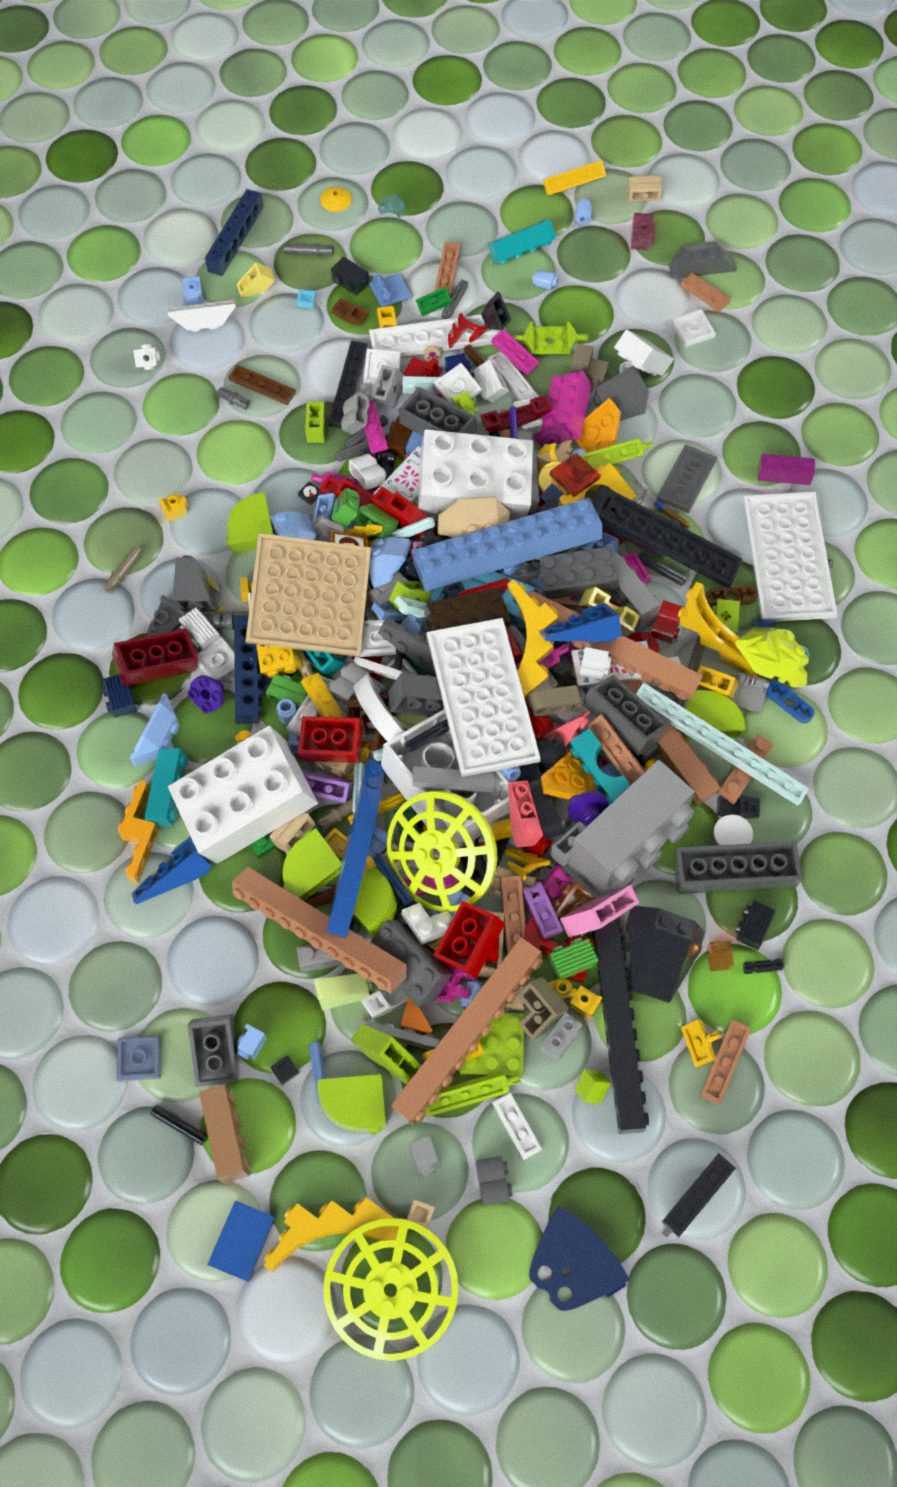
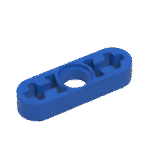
(775, 697)

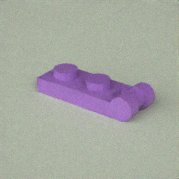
(542, 910)

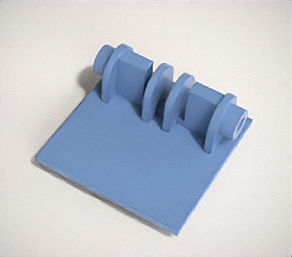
(389, 289)

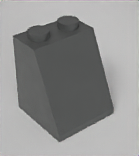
(626, 392)
(192, 586)

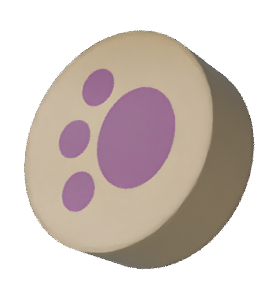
(432, 352)

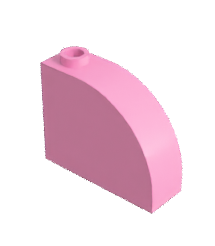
(599, 911)

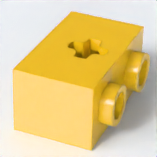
(718, 682)

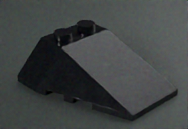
(661, 950)

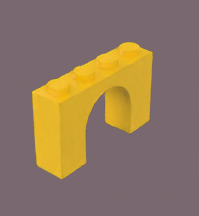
(610, 478)

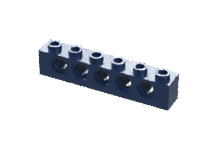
(234, 232)
(246, 712)

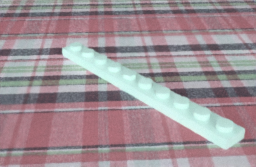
(723, 745)

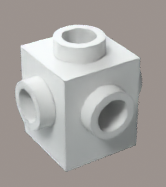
(140, 356)

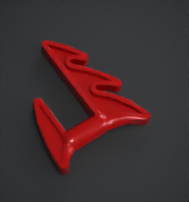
(463, 324)

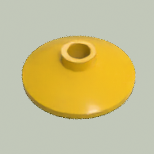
(336, 199)

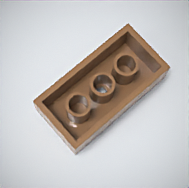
(223, 1134)

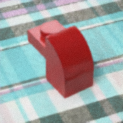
(535, 938)

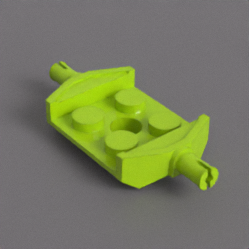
(562, 336)

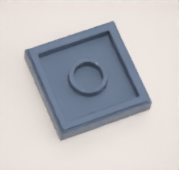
(138, 1058)

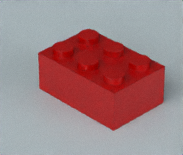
(330, 739)
(469, 939)

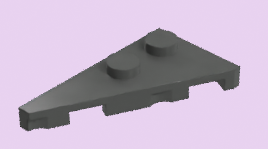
(165, 618)

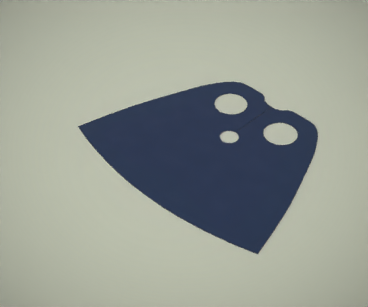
(590, 1261)

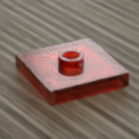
(575, 475)

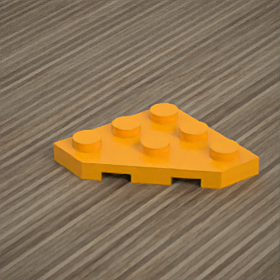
(600, 427)
(567, 778)

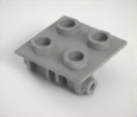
(750, 691)

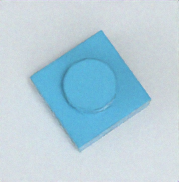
(306, 298)

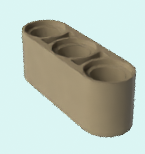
(555, 701)

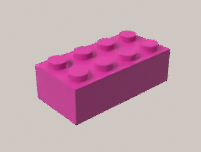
(569, 402)

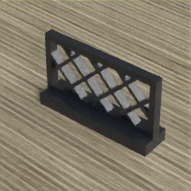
(697, 1196)

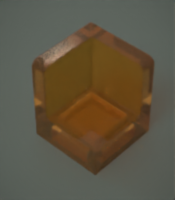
(720, 955)

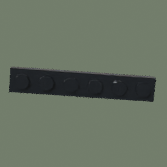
(348, 380)

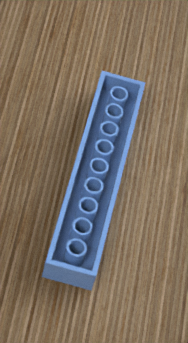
(507, 544)

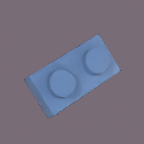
(387, 611)

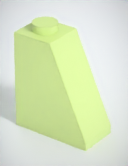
(341, 990)

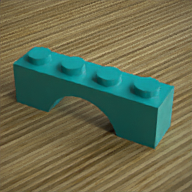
(587, 749)

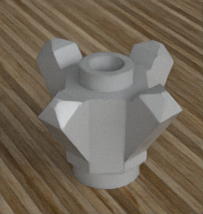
(324, 526)

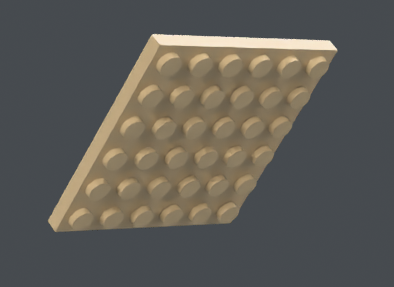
(308, 595)

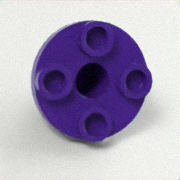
(206, 693)
(587, 806)

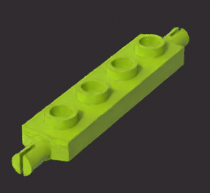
(617, 453)
(472, 1092)

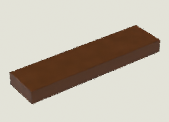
(262, 385)

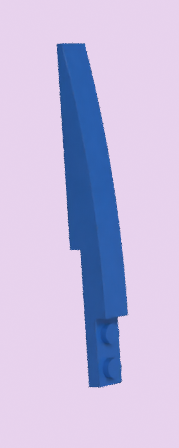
(356, 849)

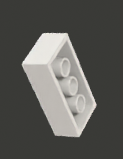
(643, 354)

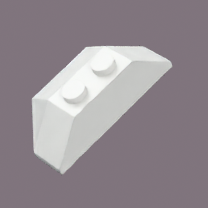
(202, 315)

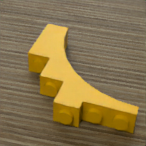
(536, 618)
(712, 632)
(332, 1221)

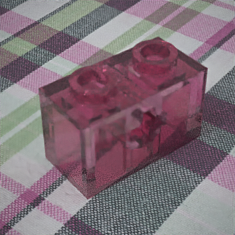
(642, 231)

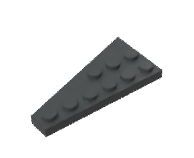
(409, 644)

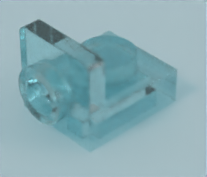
(392, 204)

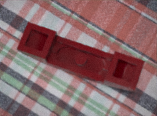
(525, 414)

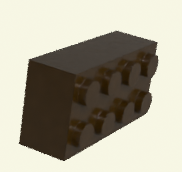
(466, 610)

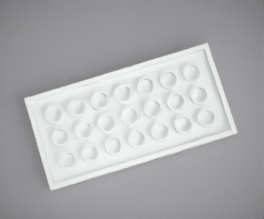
(789, 557)
(482, 697)

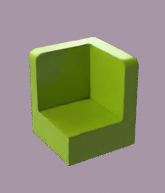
(592, 1086)

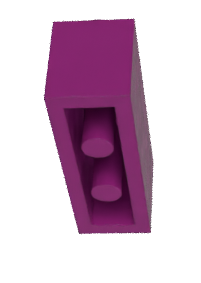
(786, 469)

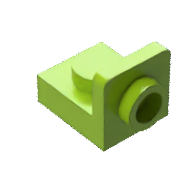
(464, 402)

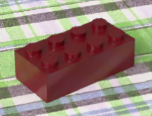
(154, 657)

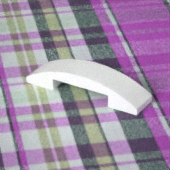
(376, 709)
(384, 1002)

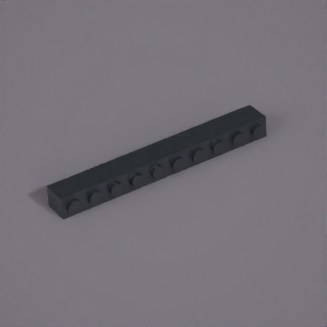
(619, 1030)

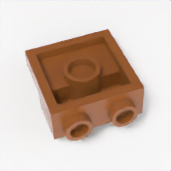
(572, 897)

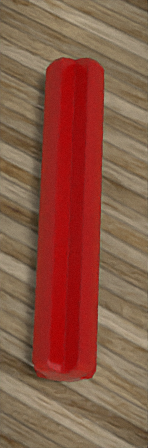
(502, 584)

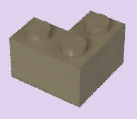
(583, 360)
(544, 1005)

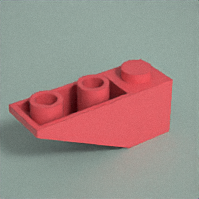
(569, 729)
(523, 815)

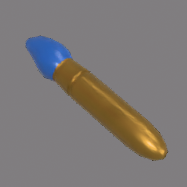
(662, 507)

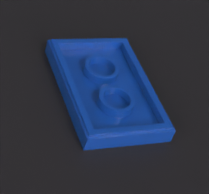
(241, 1241)

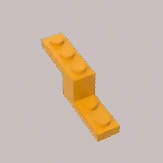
(138, 831)

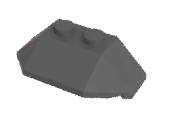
(701, 260)

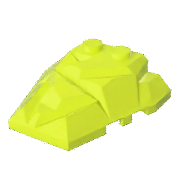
(775, 653)

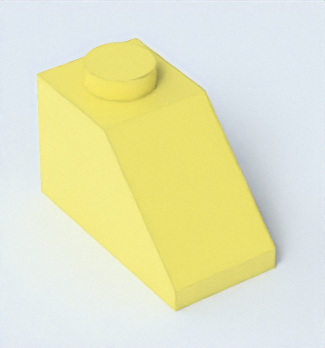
(256, 280)

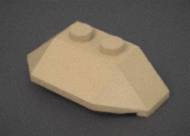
(471, 515)

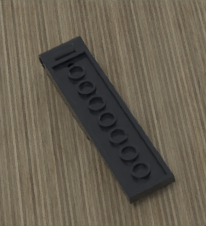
(663, 537)

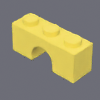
(627, 617)

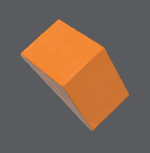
(414, 1019)

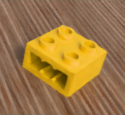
(278, 660)

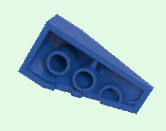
(594, 625)
(181, 869)

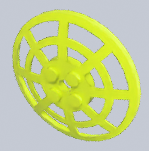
(446, 845)
(400, 1275)

